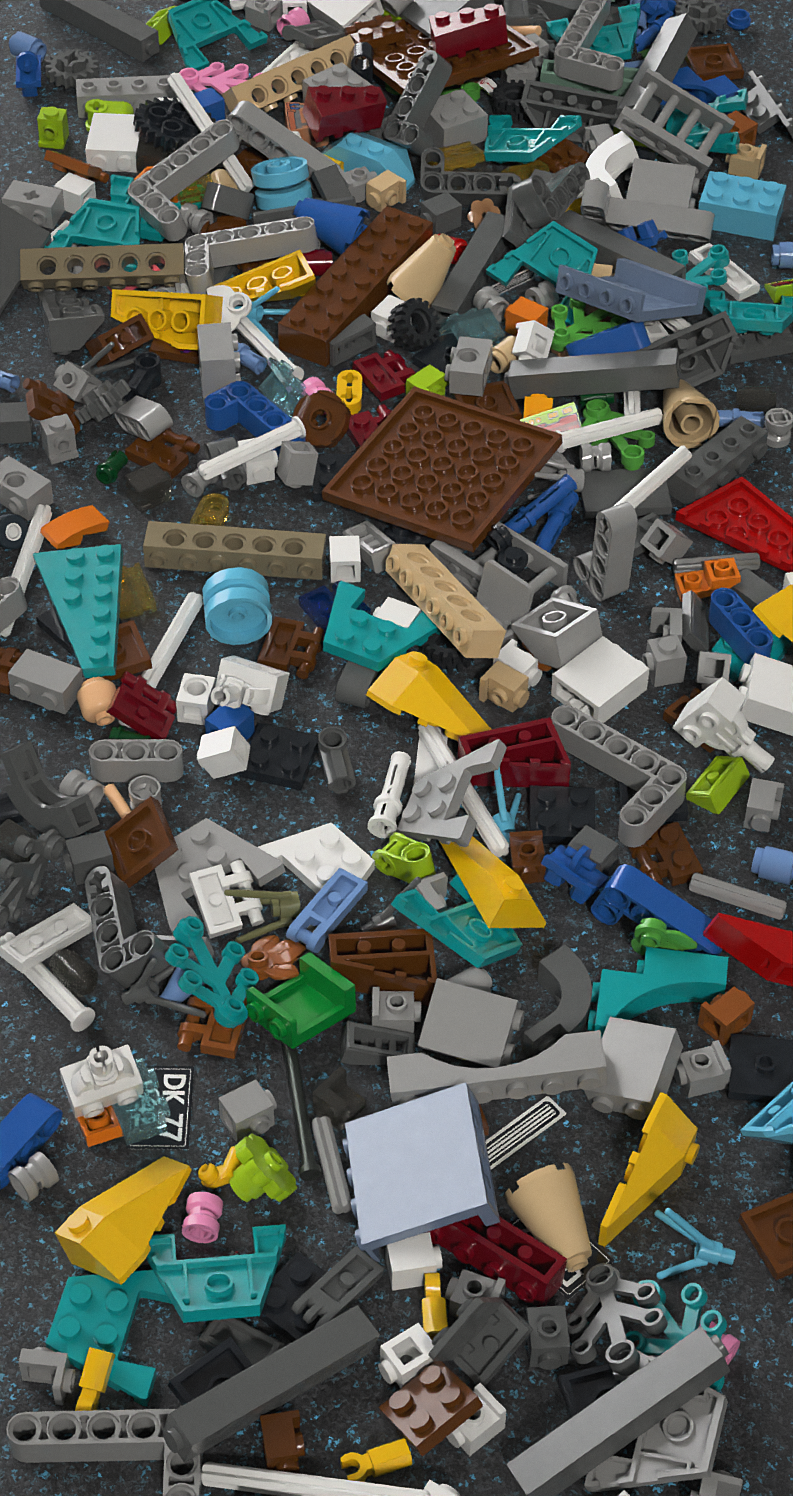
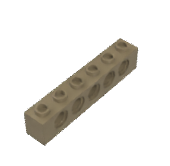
(90, 258)
(223, 547)

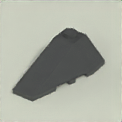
(68, 319)

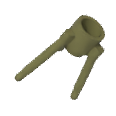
(282, 905)

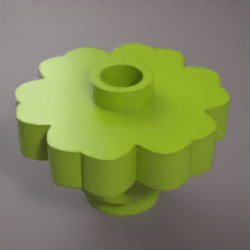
(261, 1171)

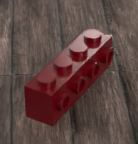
(505, 1253)

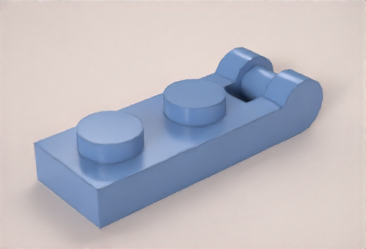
(327, 909)

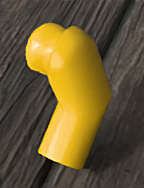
(218, 1176)

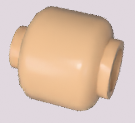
(95, 699)

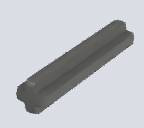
(743, 560)

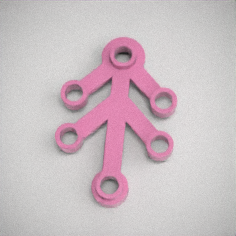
(220, 80)

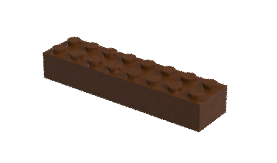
(352, 284)

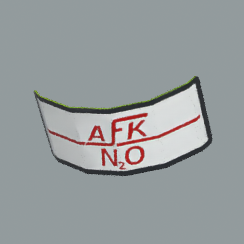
(485, 83)

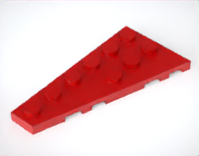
(745, 520)

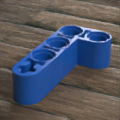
(244, 405)
(641, 897)

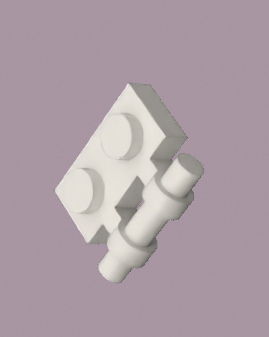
(220, 911)

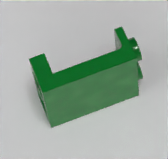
(304, 1003)

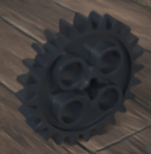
(165, 123)

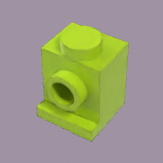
(52, 127)
(428, 379)

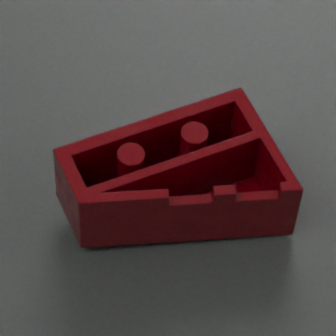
(467, 30)
(343, 109)
(531, 756)

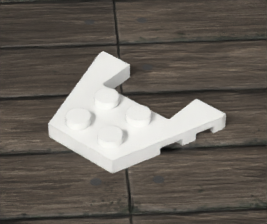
(319, 854)

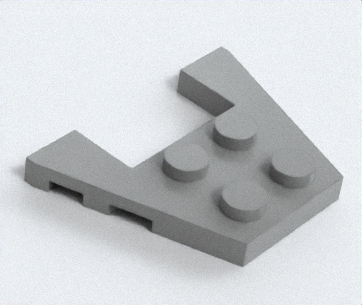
(438, 797)
(204, 847)
(670, 1451)

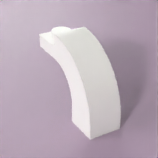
(611, 160)

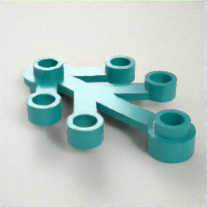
(717, 258)
(228, 1007)
(690, 1323)

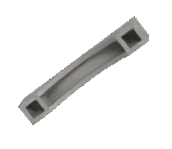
(567, 1065)

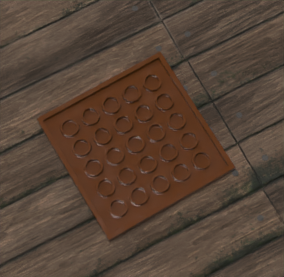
(398, 60)
(442, 468)

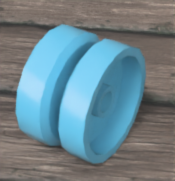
(281, 182)
(237, 606)

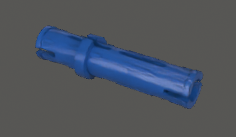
(650, 34)
(542, 504)
(557, 518)

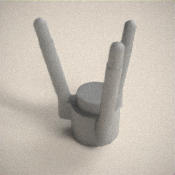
(576, 474)

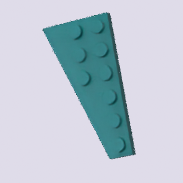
(87, 600)

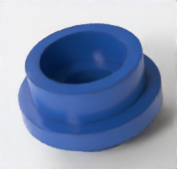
(739, 19)

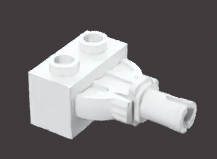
(249, 684)
(716, 720)
(102, 1081)

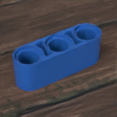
(620, 338)
(739, 625)
(25, 1132)

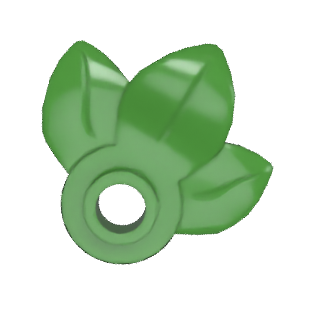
(654, 933)

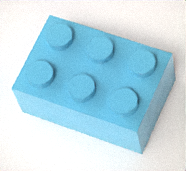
(743, 204)

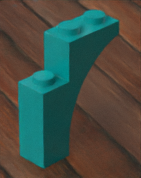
(659, 980)

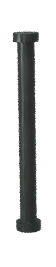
(309, 1168)

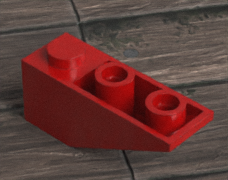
(756, 945)

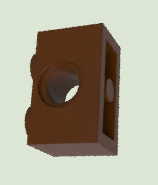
(125, 337)

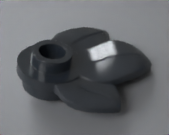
(405, 536)

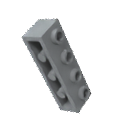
(126, 89)

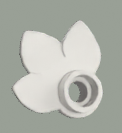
(230, 301)

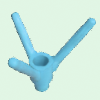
(257, 311)
(504, 819)
(705, 1249)

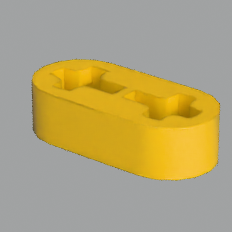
(350, 392)

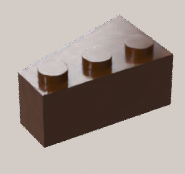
(386, 960)

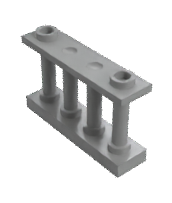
(660, 140)
(470, 571)

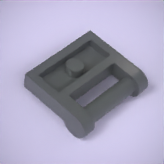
(314, 34)

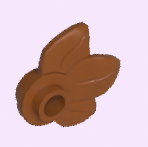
(273, 958)

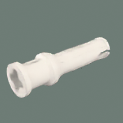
(388, 804)

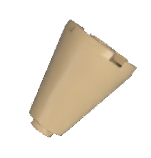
(424, 270)
(688, 416)
(553, 1212)

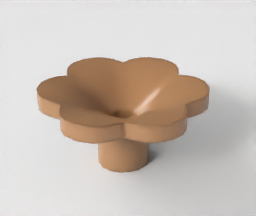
(478, 208)

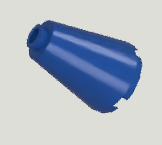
(335, 223)

